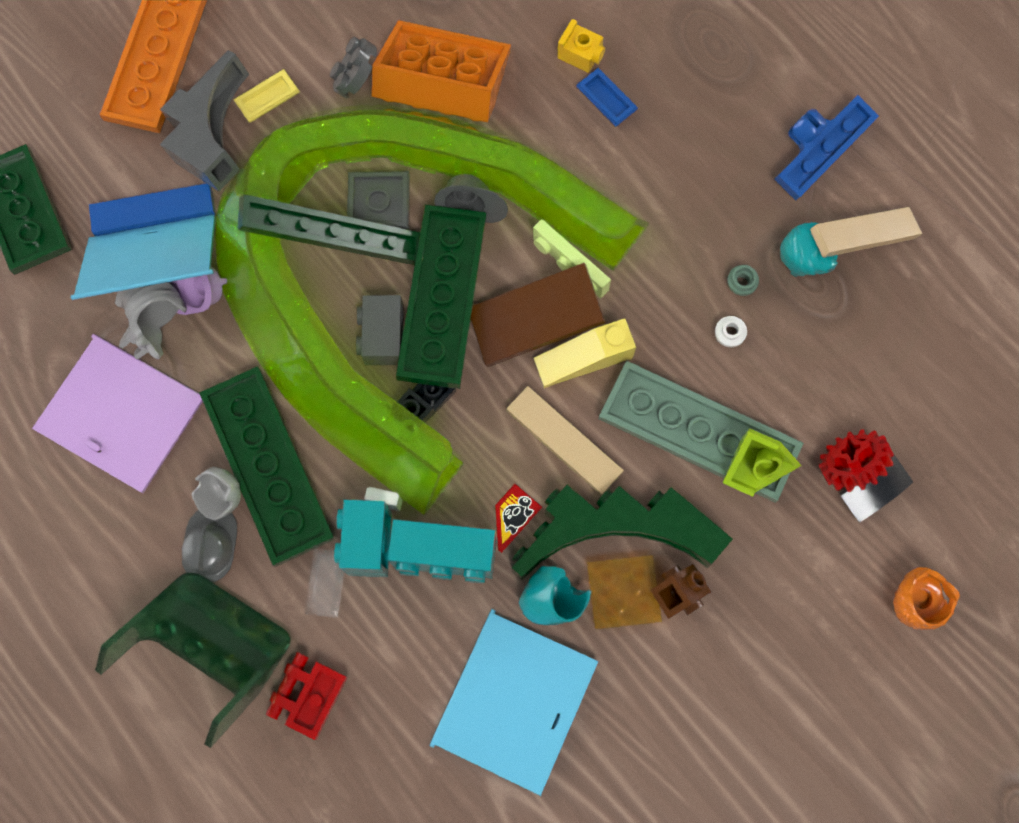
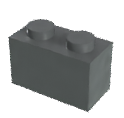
(381, 329)

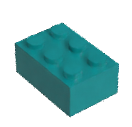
(442, 550)

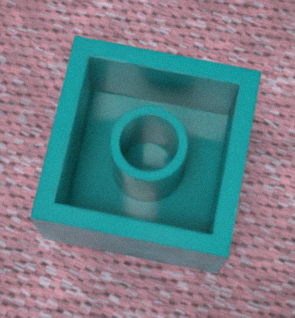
(364, 538)

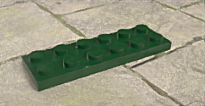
(441, 297)
(267, 466)

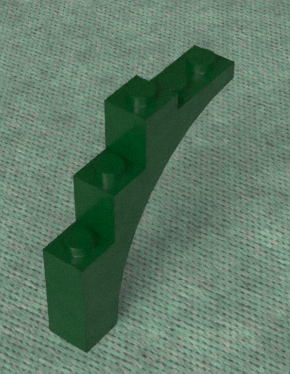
(575, 520)

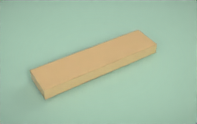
(865, 231)
(564, 440)

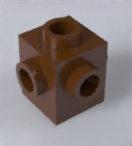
(681, 590)

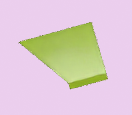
(758, 463)

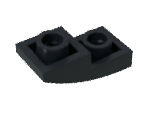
(425, 400)
(874, 497)

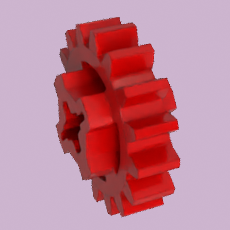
(856, 460)

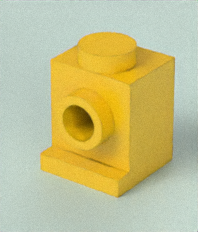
(580, 47)

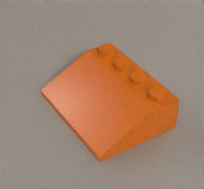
(440, 71)

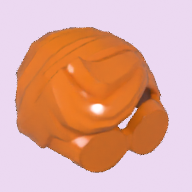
(921, 601)

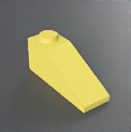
(586, 353)

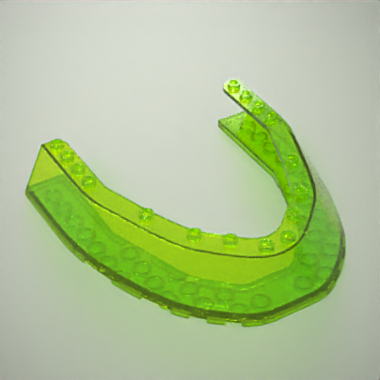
(288, 333)

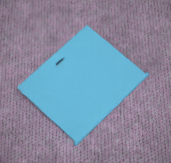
(146, 256)
(514, 703)

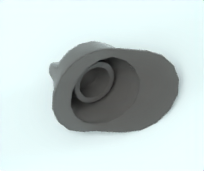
(470, 193)
(209, 546)

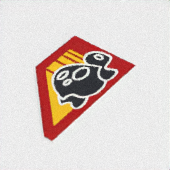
(513, 514)

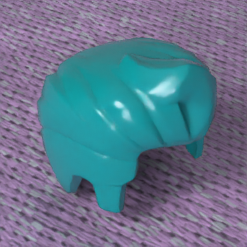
(802, 254)

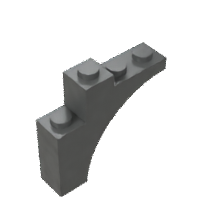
(199, 120)

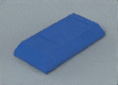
(607, 97)

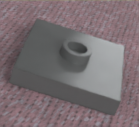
(380, 197)

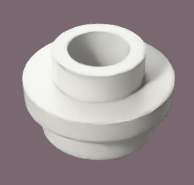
(730, 340)

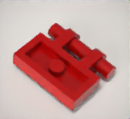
(315, 700)

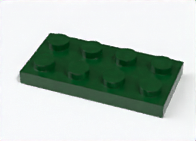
(28, 218)

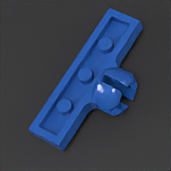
(822, 144)

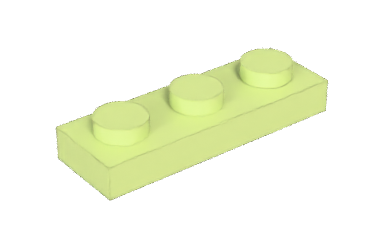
(567, 256)

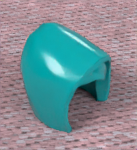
(551, 598)

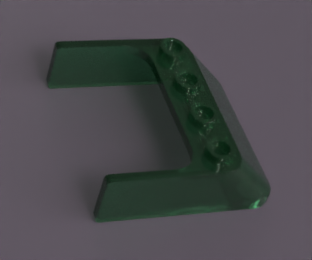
(212, 635)

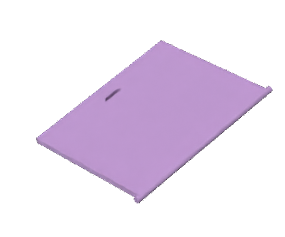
(122, 410)

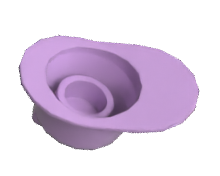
(200, 291)

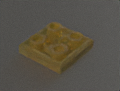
(623, 592)

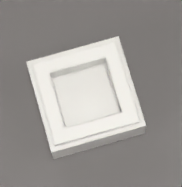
(392, 499)

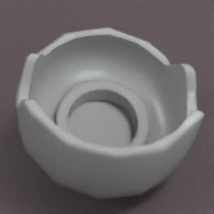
(216, 493)

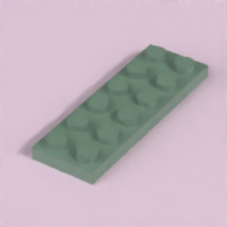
(685, 423)

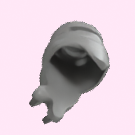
(147, 311)

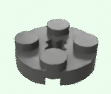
(354, 68)

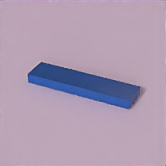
(151, 209)

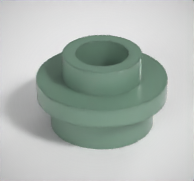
(746, 272)

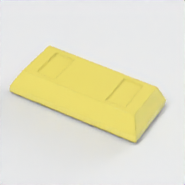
(266, 96)

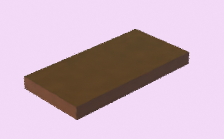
(536, 315)

